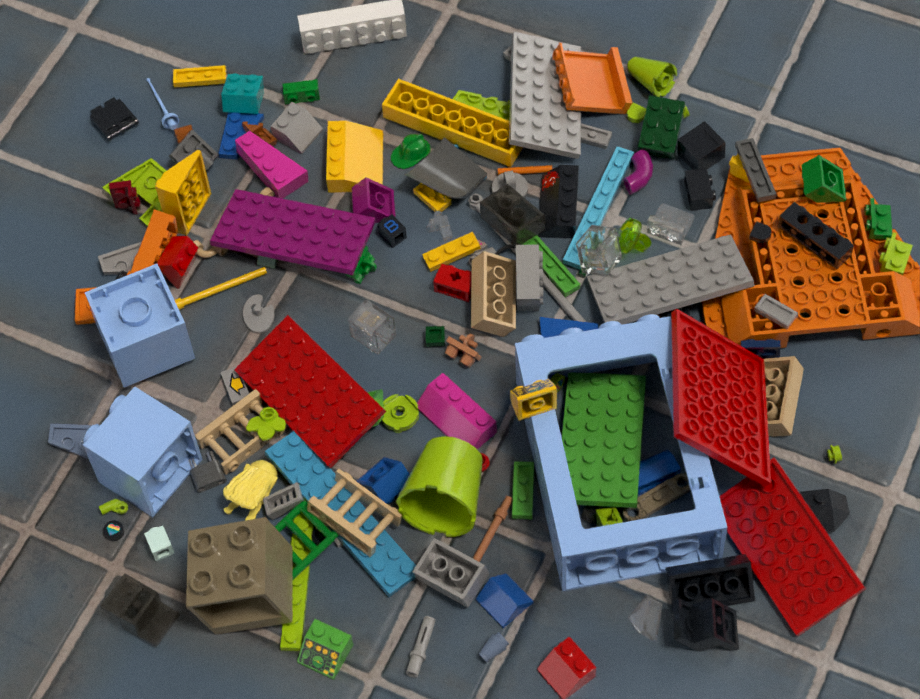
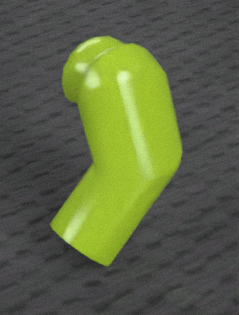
(114, 505)

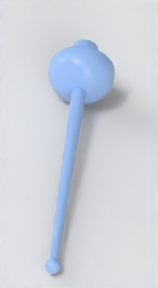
(169, 120)

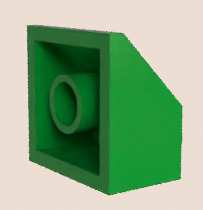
(823, 181)

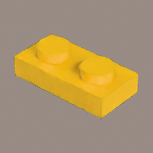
(432, 198)

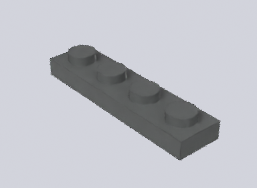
(755, 170)

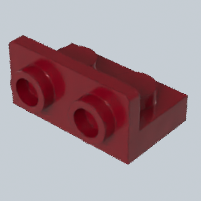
(125, 195)

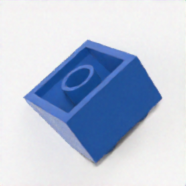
(385, 479)

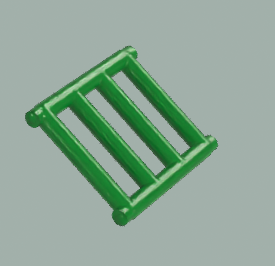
(315, 550)

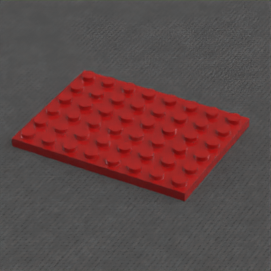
(719, 398)

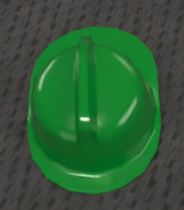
(410, 151)

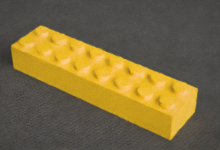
(450, 119)

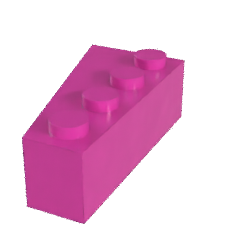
(271, 165)

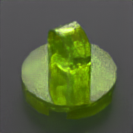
(631, 235)

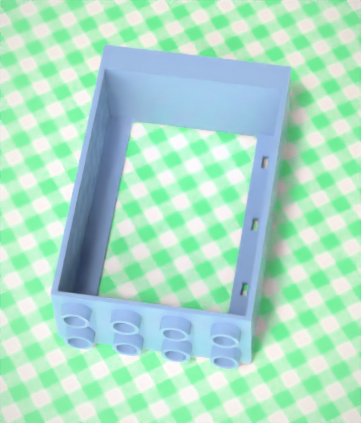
(629, 547)

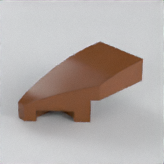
(261, 132)

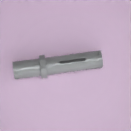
(418, 654)

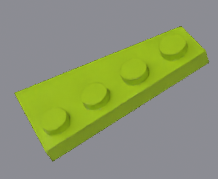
(489, 105)

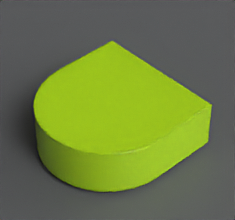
(636, 113)

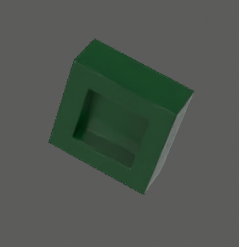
(435, 336)

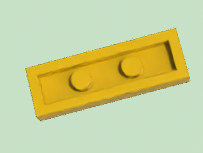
(199, 76)
(451, 251)

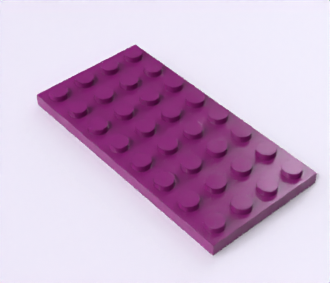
(293, 231)

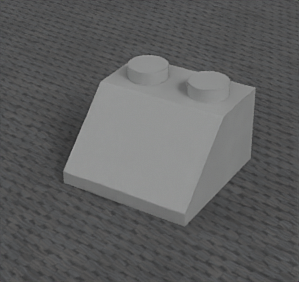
(296, 128)

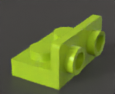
(895, 256)

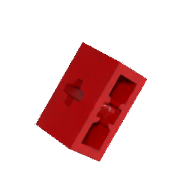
(453, 282)

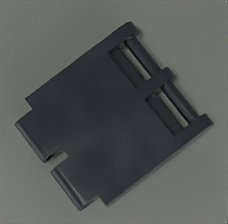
(112, 118)

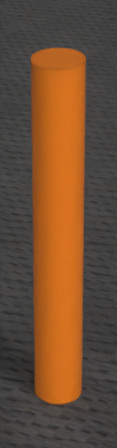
(526, 170)

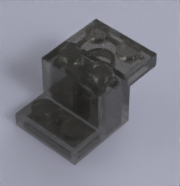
(140, 610)

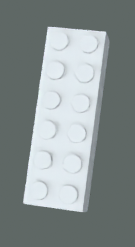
(352, 26)

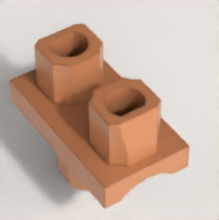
(469, 354)

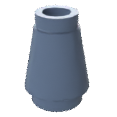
(493, 647)

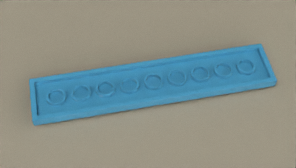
(300, 464)

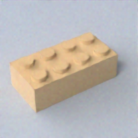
(493, 294)

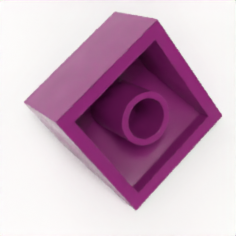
(373, 199)

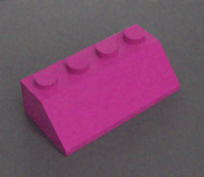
(456, 412)

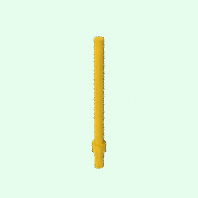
(221, 287)

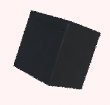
(701, 147)

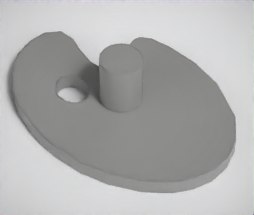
(260, 318)

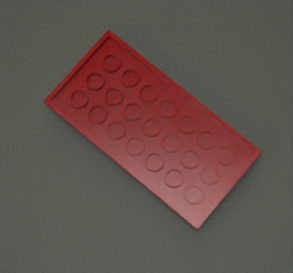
(310, 391)
(789, 549)

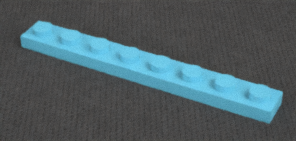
(600, 201)

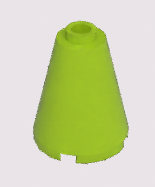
(653, 74)

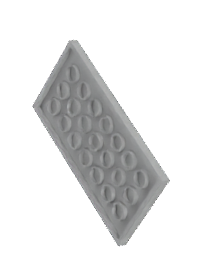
(536, 100)
(671, 281)

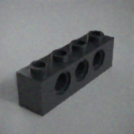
(819, 244)

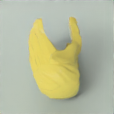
(251, 487)

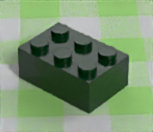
(662, 127)

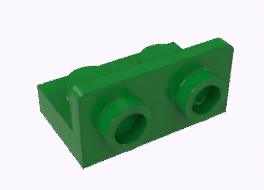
(301, 91)
(878, 220)

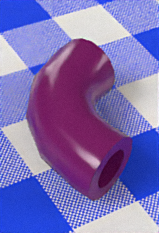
(642, 172)

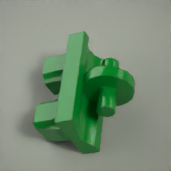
(364, 266)

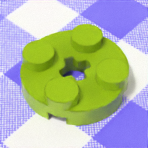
(405, 421)

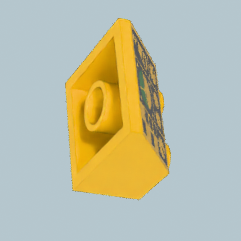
(534, 398)

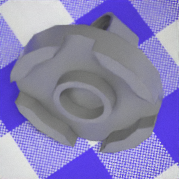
(514, 179)

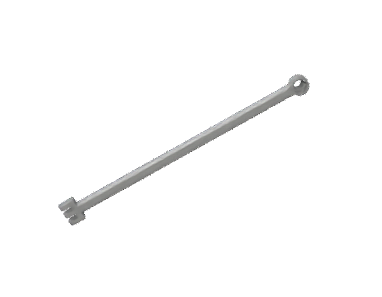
(547, 284)

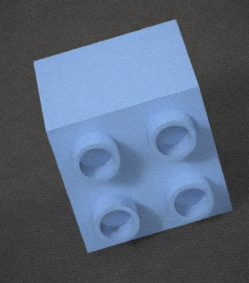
(140, 325)
(142, 450)

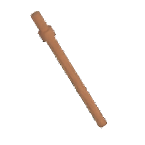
(500, 515)

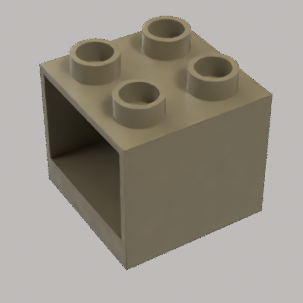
(239, 576)

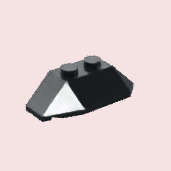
(828, 506)

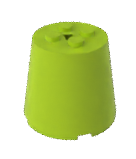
(443, 488)

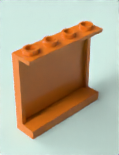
(592, 81)

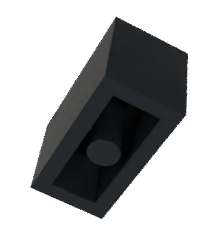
(699, 189)

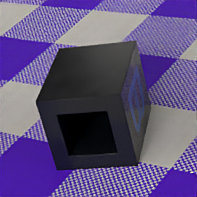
(392, 230)

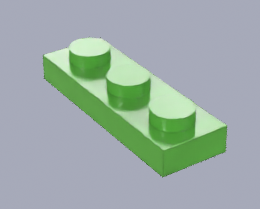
(523, 490)

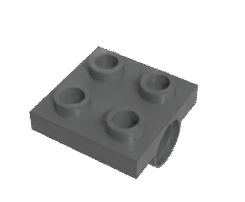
(190, 144)

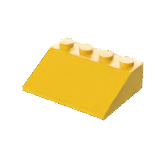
(352, 155)
(184, 191)

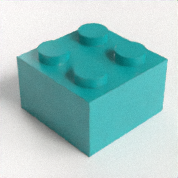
(242, 93)

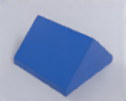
(503, 599)

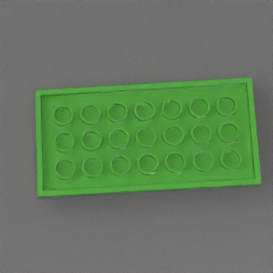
(604, 437)

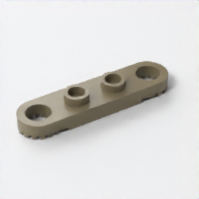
(658, 497)

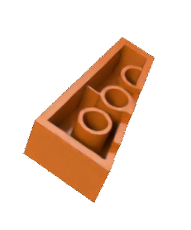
(158, 234)

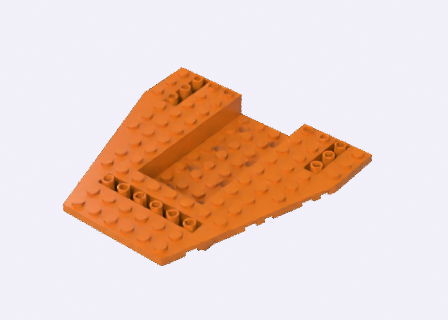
(876, 300)

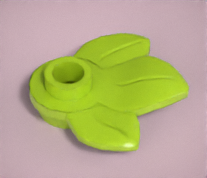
(266, 423)

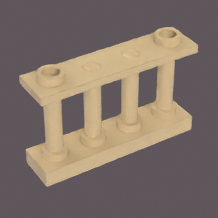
(222, 425)
(348, 530)

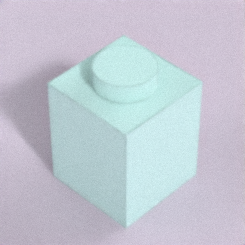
(159, 543)

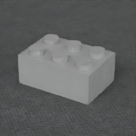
(529, 277)
(451, 572)

